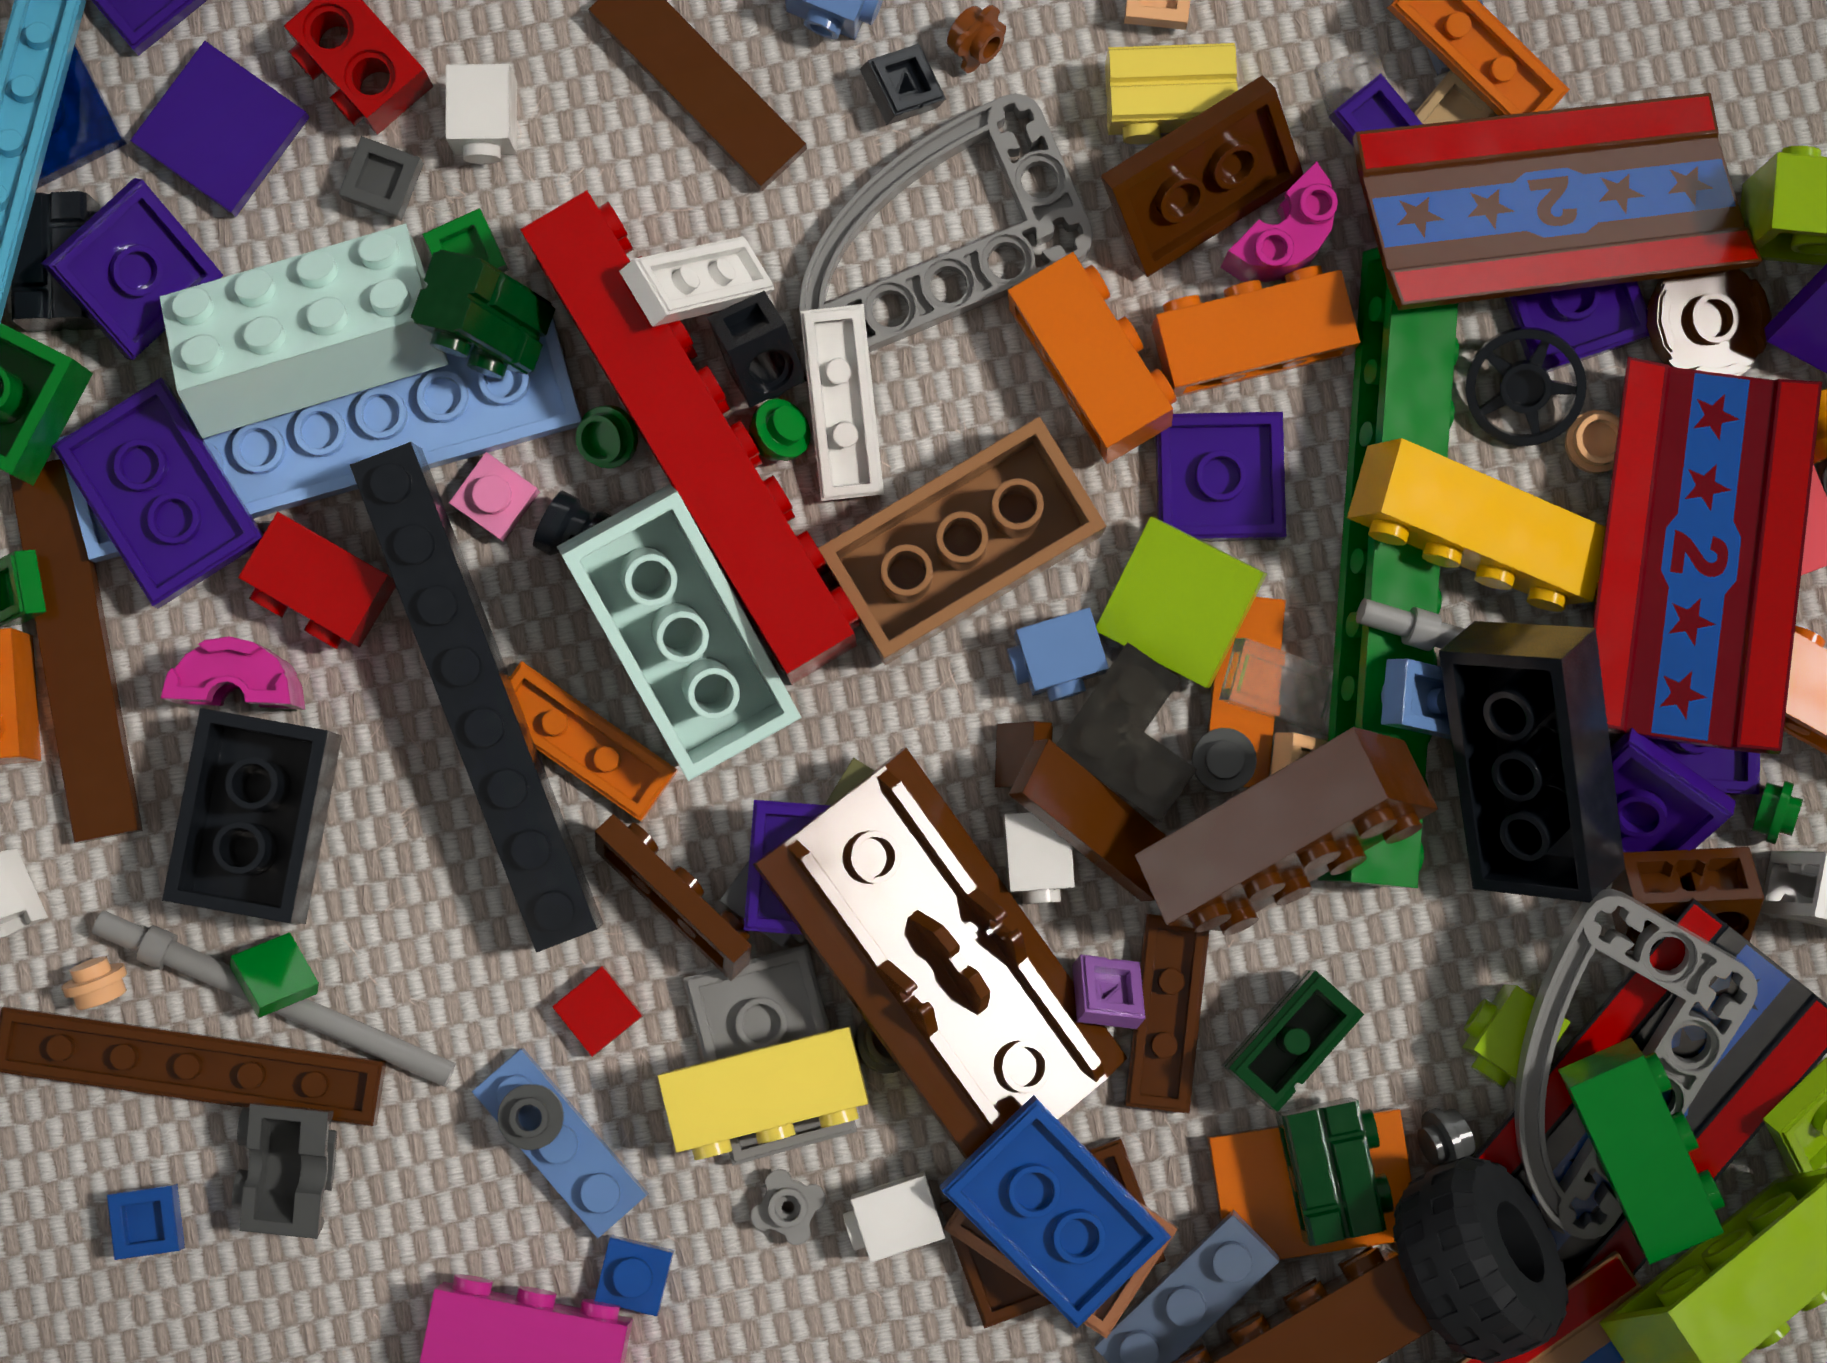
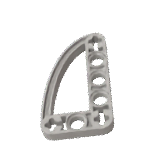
(970, 261)
(1687, 1075)

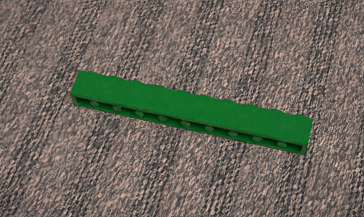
(1397, 393)

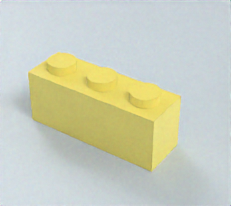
(764, 1092)

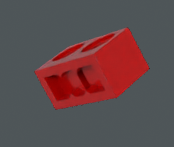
(366, 50)

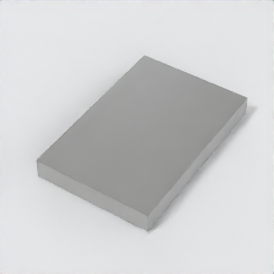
(762, 1006)

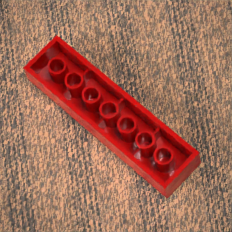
(696, 448)

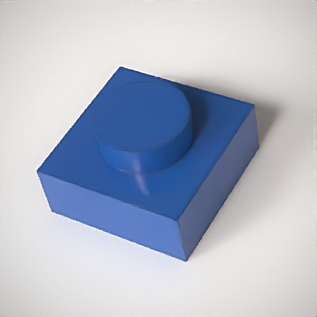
(146, 1221)
(634, 1275)

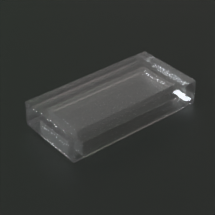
(1278, 685)

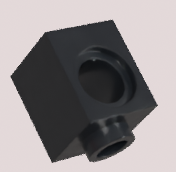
(757, 349)

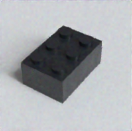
(252, 817)

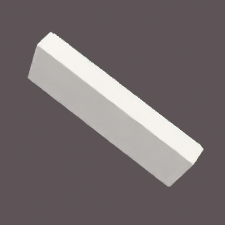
(695, 280)
(842, 402)

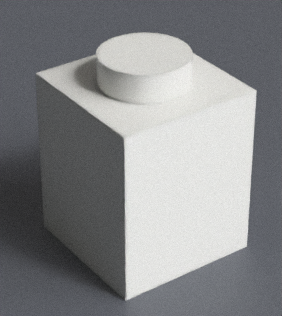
(481, 111)
(1036, 859)
(894, 1217)

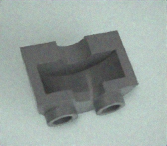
(287, 1171)

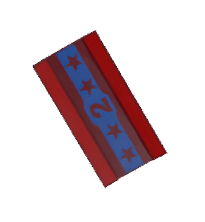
(1704, 554)

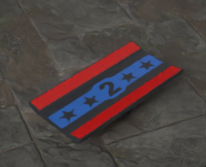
(1757, 1070)

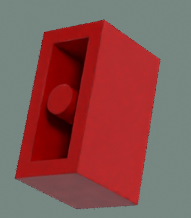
(316, 580)

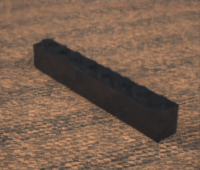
(477, 695)

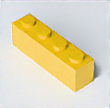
(1477, 524)

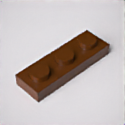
(674, 895)

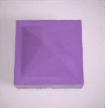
(1108, 992)

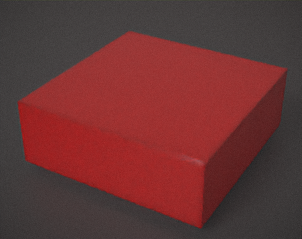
(597, 1011)

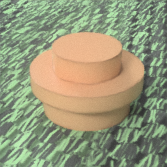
(1592, 441)
(95, 983)

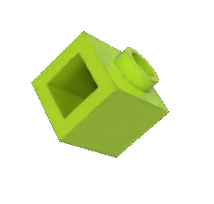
(1498, 1033)

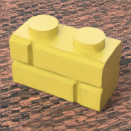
(1164, 86)

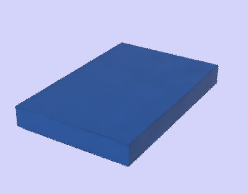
(1055, 1211)

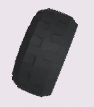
(1480, 1260)

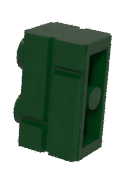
(482, 314)
(1292, 1039)
(1334, 1171)

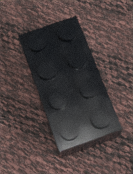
(1533, 759)

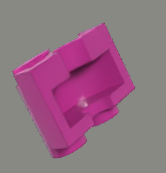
(1275, 250)
(229, 664)

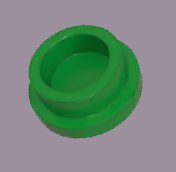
(779, 430)
(607, 436)
(1777, 811)

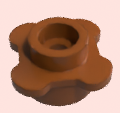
(976, 36)

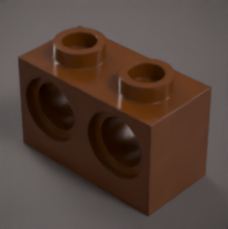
(1715, 877)

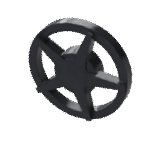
(1525, 386)

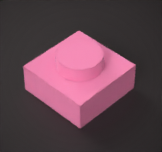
(494, 497)

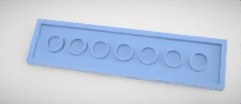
(442, 410)

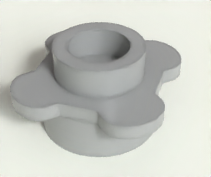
(794, 1224)

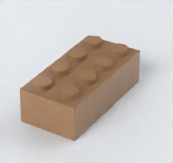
(962, 540)

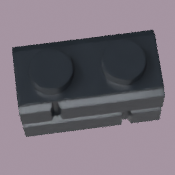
(36, 296)

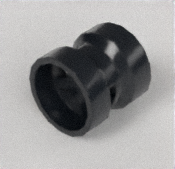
(564, 521)

